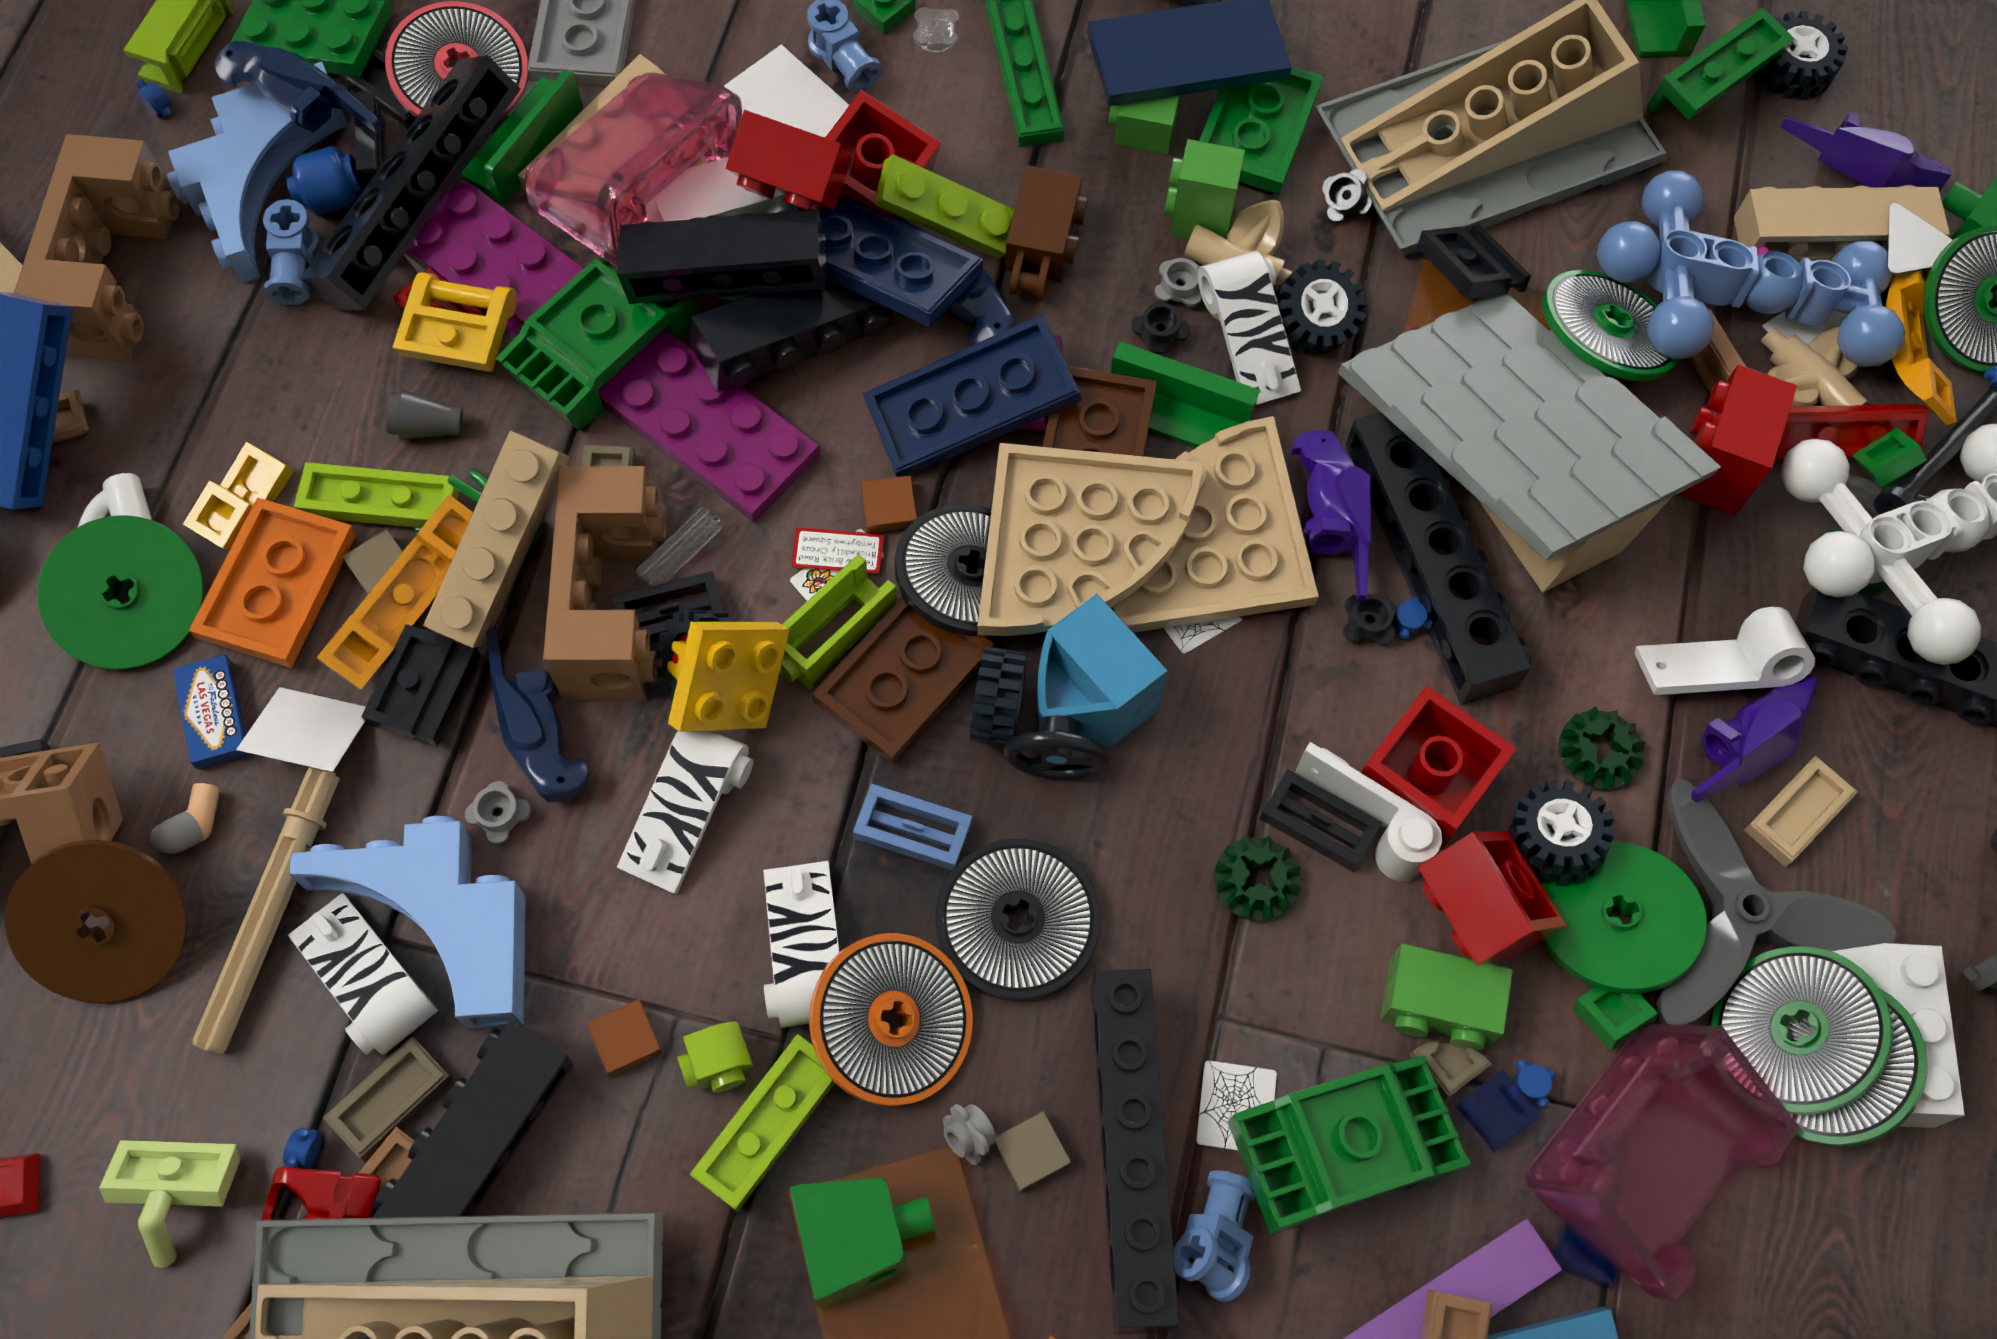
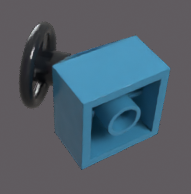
(1089, 694)

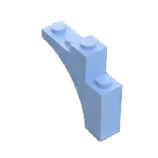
(235, 170)
(429, 881)

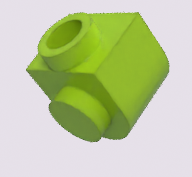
(715, 1058)

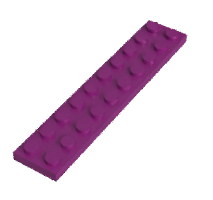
(661, 393)

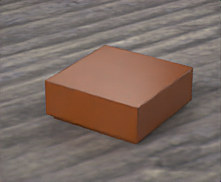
(888, 504)
(624, 1038)

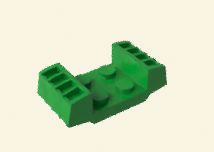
(586, 338)
(1346, 1142)

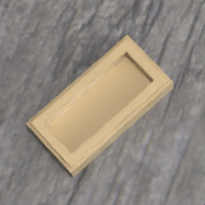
(1800, 811)

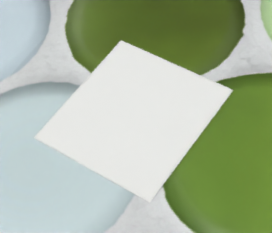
(304, 729)

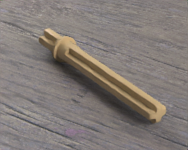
(264, 912)

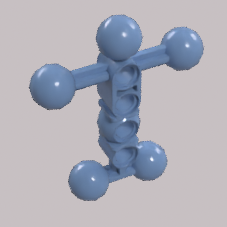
(1720, 271)

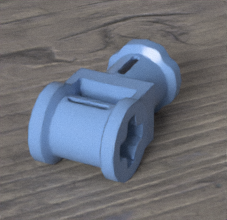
(837, 44)
(291, 249)
(1218, 1238)

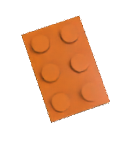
(273, 582)

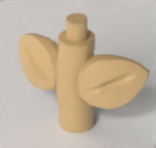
(1252, 229)
(1816, 369)

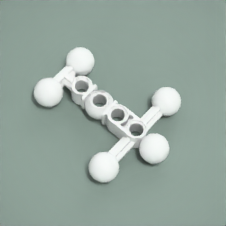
(1900, 539)

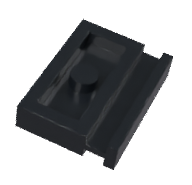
(1473, 261)
(421, 685)

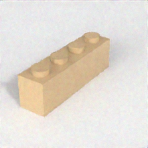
(1823, 220)
(496, 540)

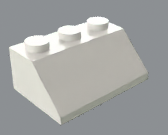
(1919, 983)

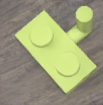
(167, 1176)

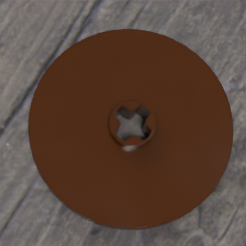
(100, 878)

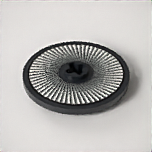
(934, 561)
(1035, 957)

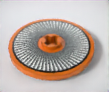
(856, 1043)

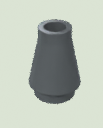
(421, 417)

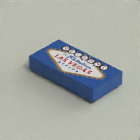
(210, 711)

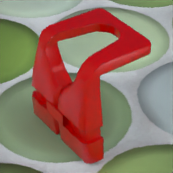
(325, 1192)

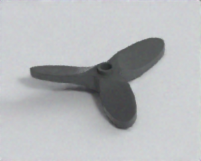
(1749, 912)

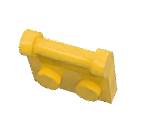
(453, 335)

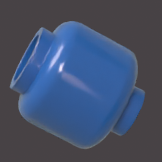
(325, 181)

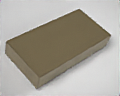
(387, 1098)

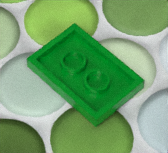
(319, 30)
(1266, 123)

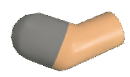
(189, 826)

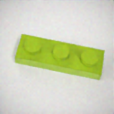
(944, 206)
(371, 494)
(764, 1125)

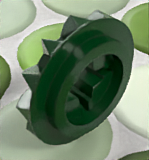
(1580, 754)
(1258, 901)

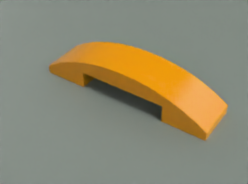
(1912, 361)
(398, 597)

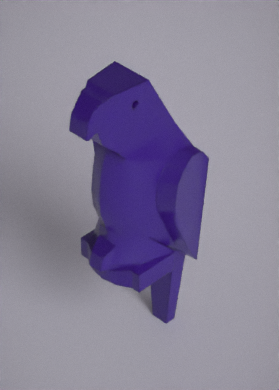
(1870, 154)
(1338, 502)
(1757, 737)

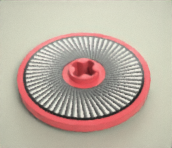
(447, 31)

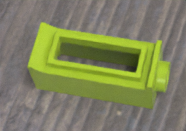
(175, 38)
(821, 608)

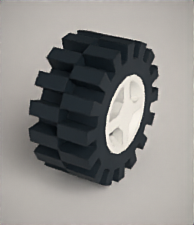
(1809, 61)
(1331, 296)
(998, 696)
(1567, 815)

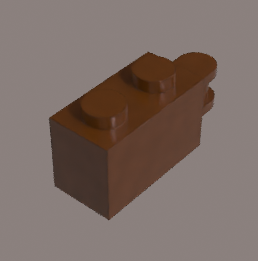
(1043, 229)

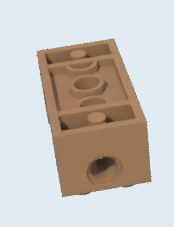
(95, 192)
(599, 518)
(59, 797)

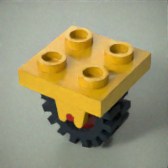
(720, 670)

